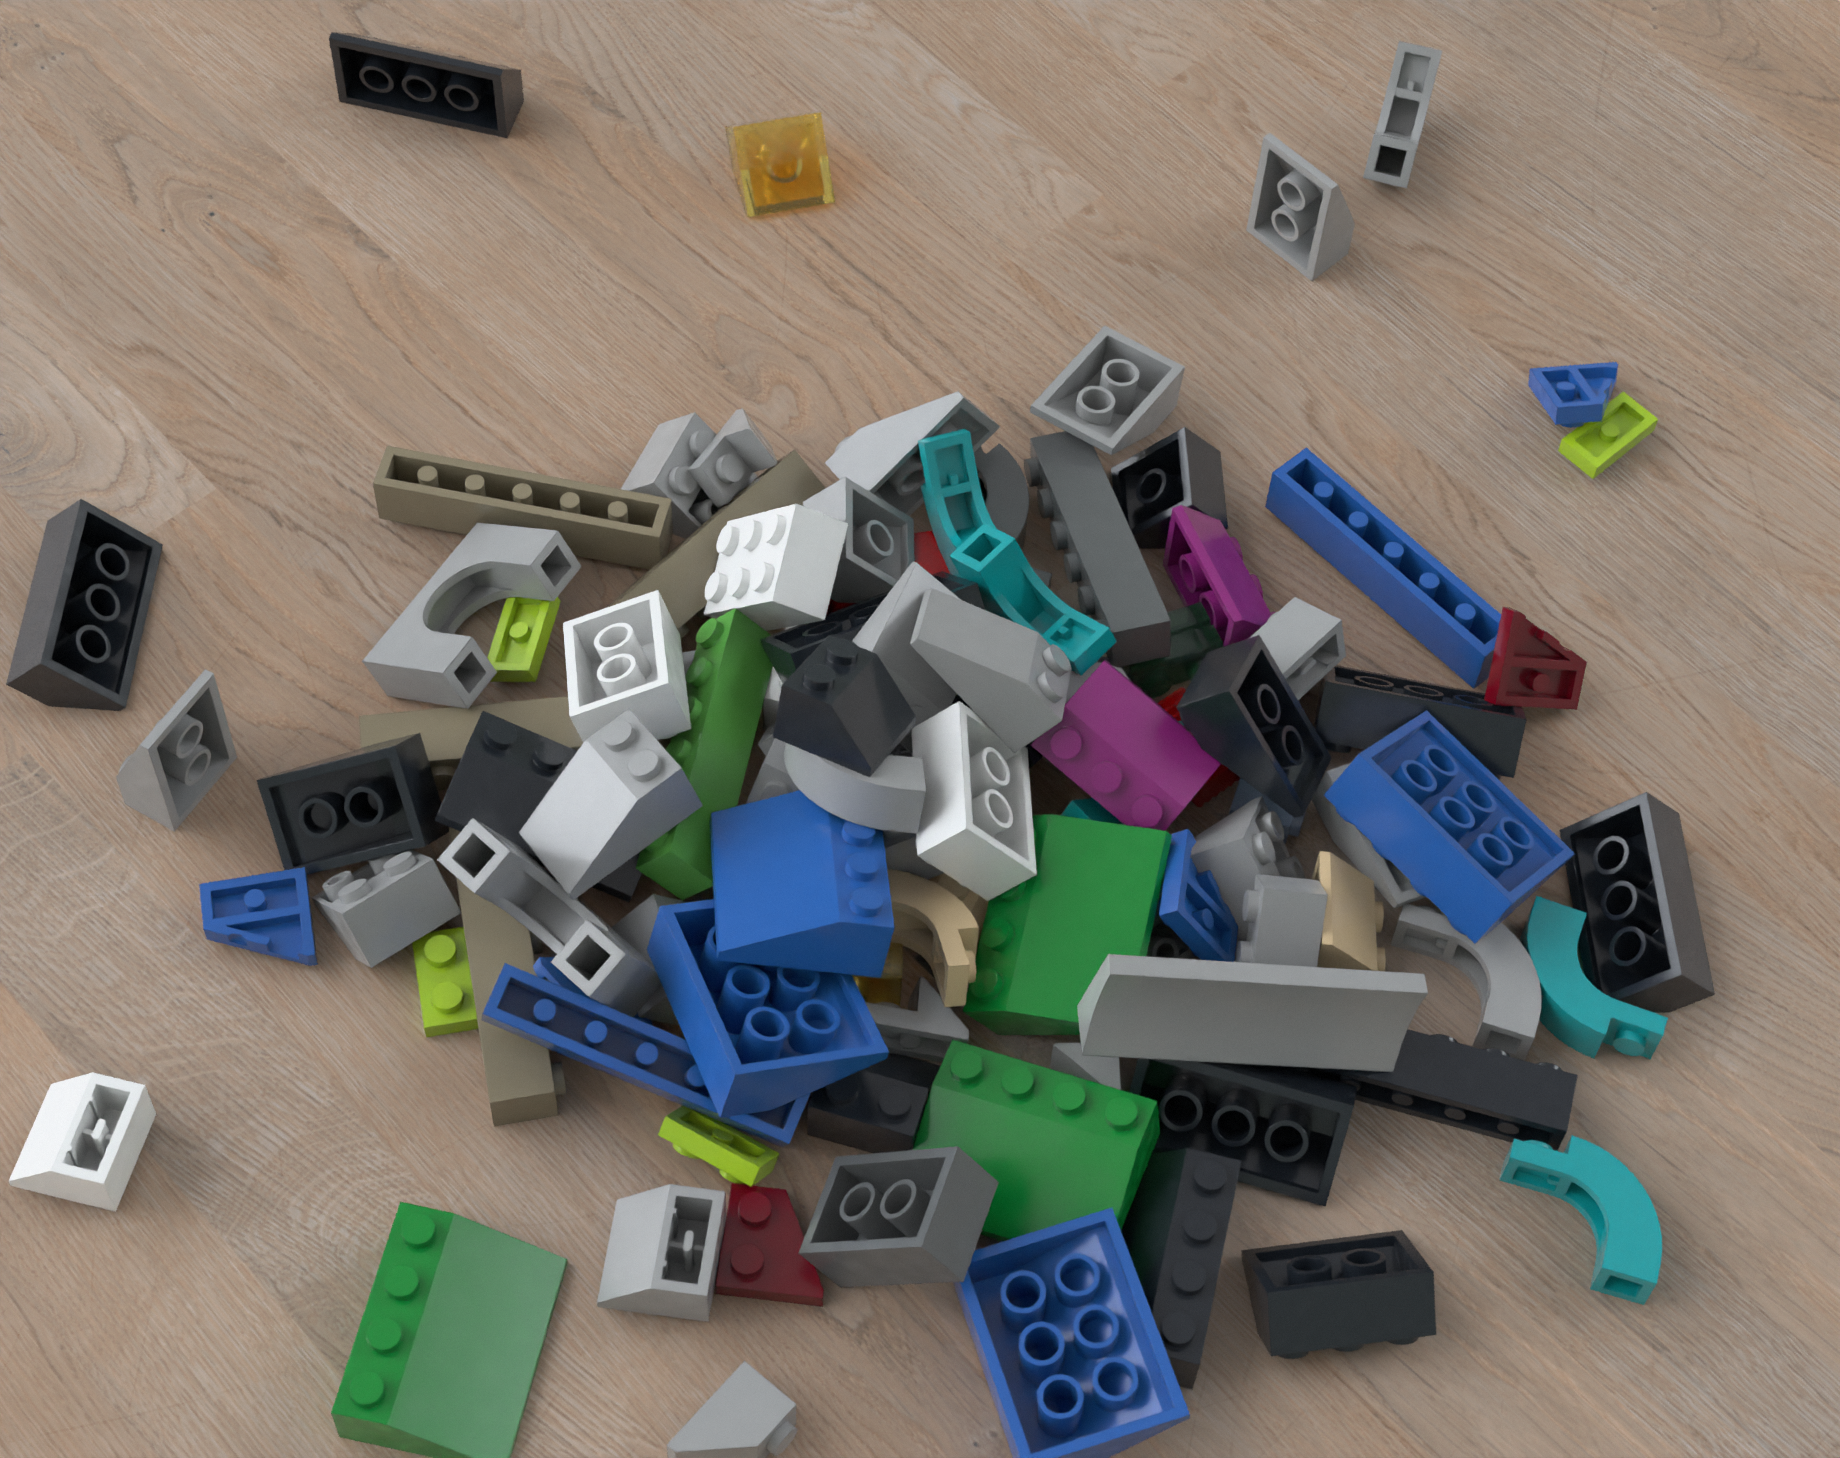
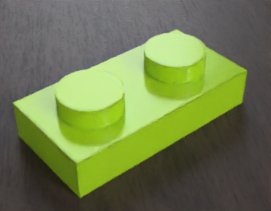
(1603, 442)
(522, 638)
(445, 982)
(731, 1151)

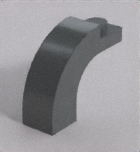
(1004, 491)

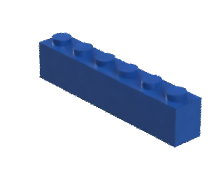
(1386, 565)
(620, 1048)

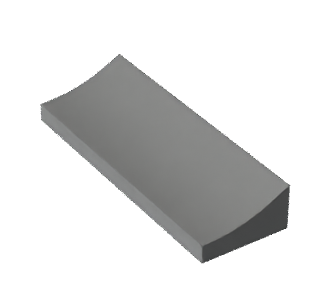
(1248, 1013)

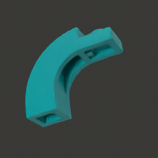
(952, 491)
(1018, 594)
(1569, 1001)
(1609, 1200)

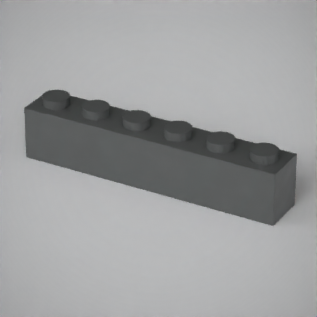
(1098, 547)

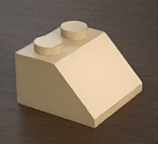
(1349, 918)

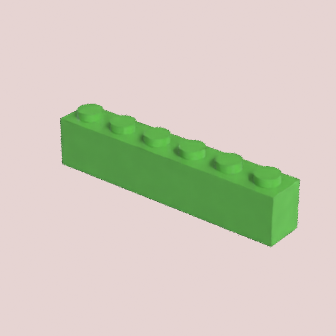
(725, 705)

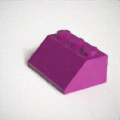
(1210, 570)
(1127, 751)

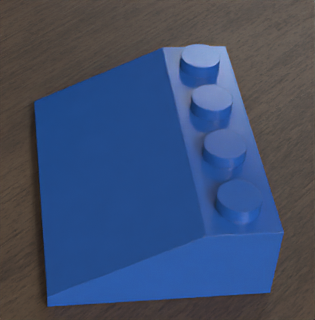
(1448, 825)
(799, 888)
(758, 1028)
(1069, 1342)

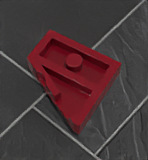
(1532, 667)
(763, 1250)

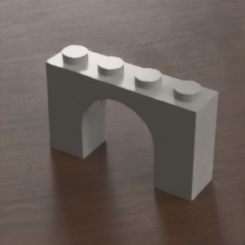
(422, 654)
(584, 944)

